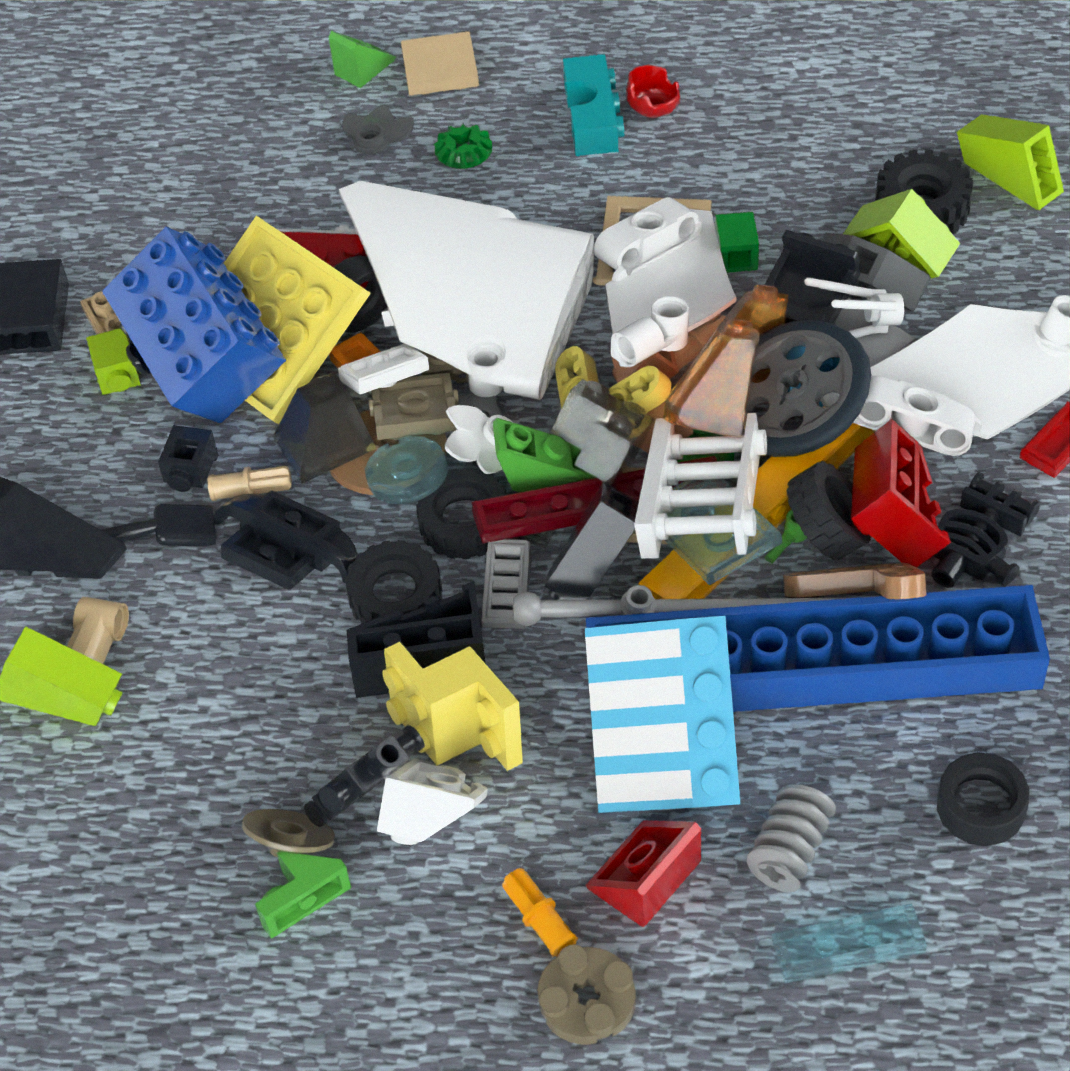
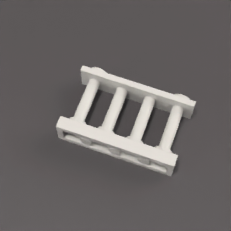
(663, 472)

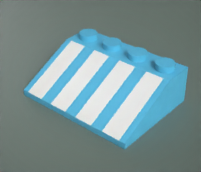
(662, 715)

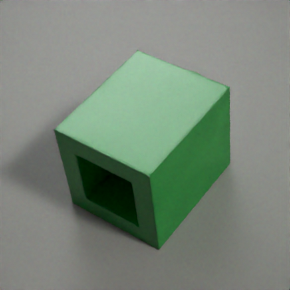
(738, 241)

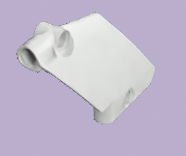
(664, 278)
(971, 376)

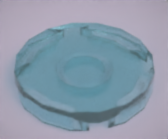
(406, 470)

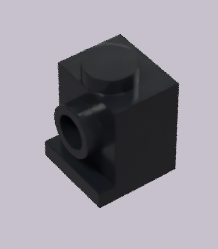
(187, 466)

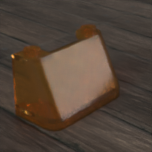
(717, 382)

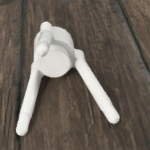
(880, 307)

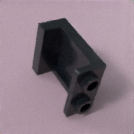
(812, 258)

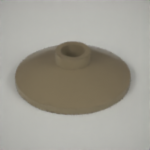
(287, 831)

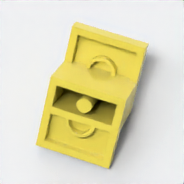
(454, 705)

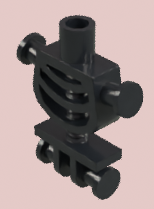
(976, 533)
(362, 776)

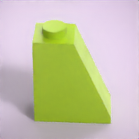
(1013, 156)
(58, 680)

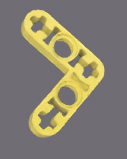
(645, 387)

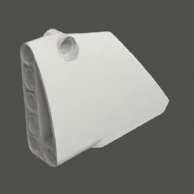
(474, 283)

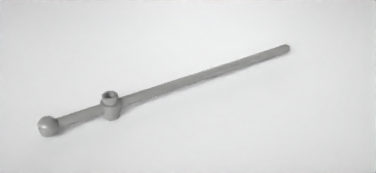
(529, 608)

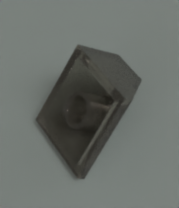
(321, 429)

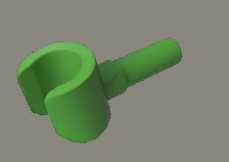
(791, 533)

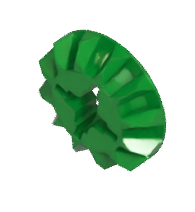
(466, 155)

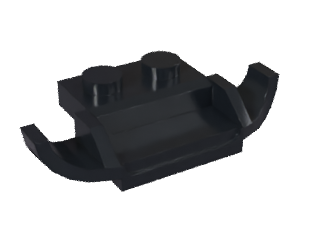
(283, 539)

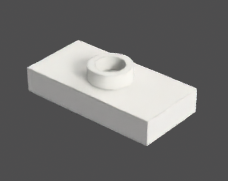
(383, 368)

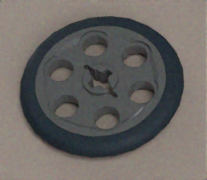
(848, 379)

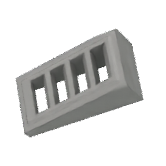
(505, 558)

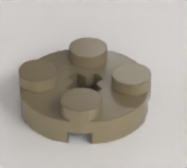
(598, 1018)

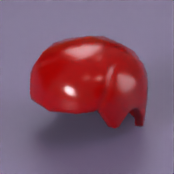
(651, 91)

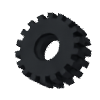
(930, 177)

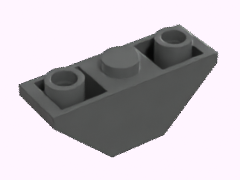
(884, 269)

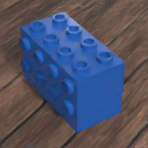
(194, 325)

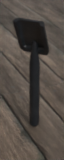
(172, 526)

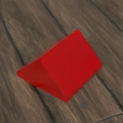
(648, 868)

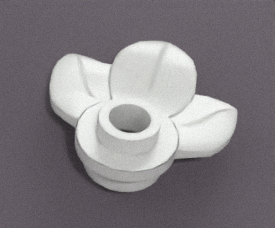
(473, 437)

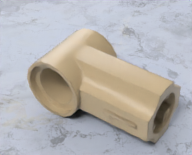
(97, 626)

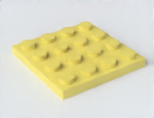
(299, 302)

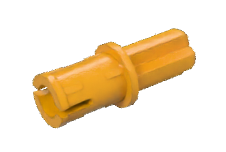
(538, 911)

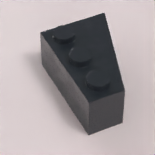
(426, 633)

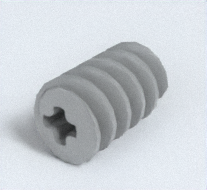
(790, 836)

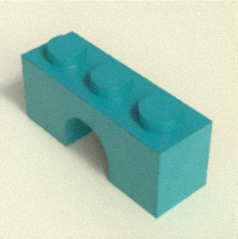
(592, 105)

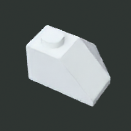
(424, 800)

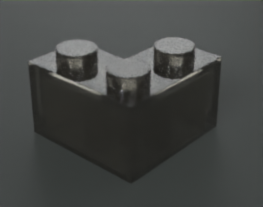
(603, 429)

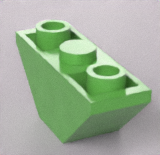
(535, 457)

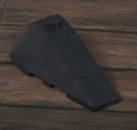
(48, 538)

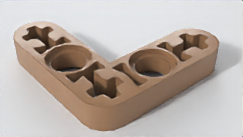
(888, 580)

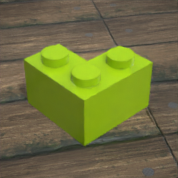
(907, 229)

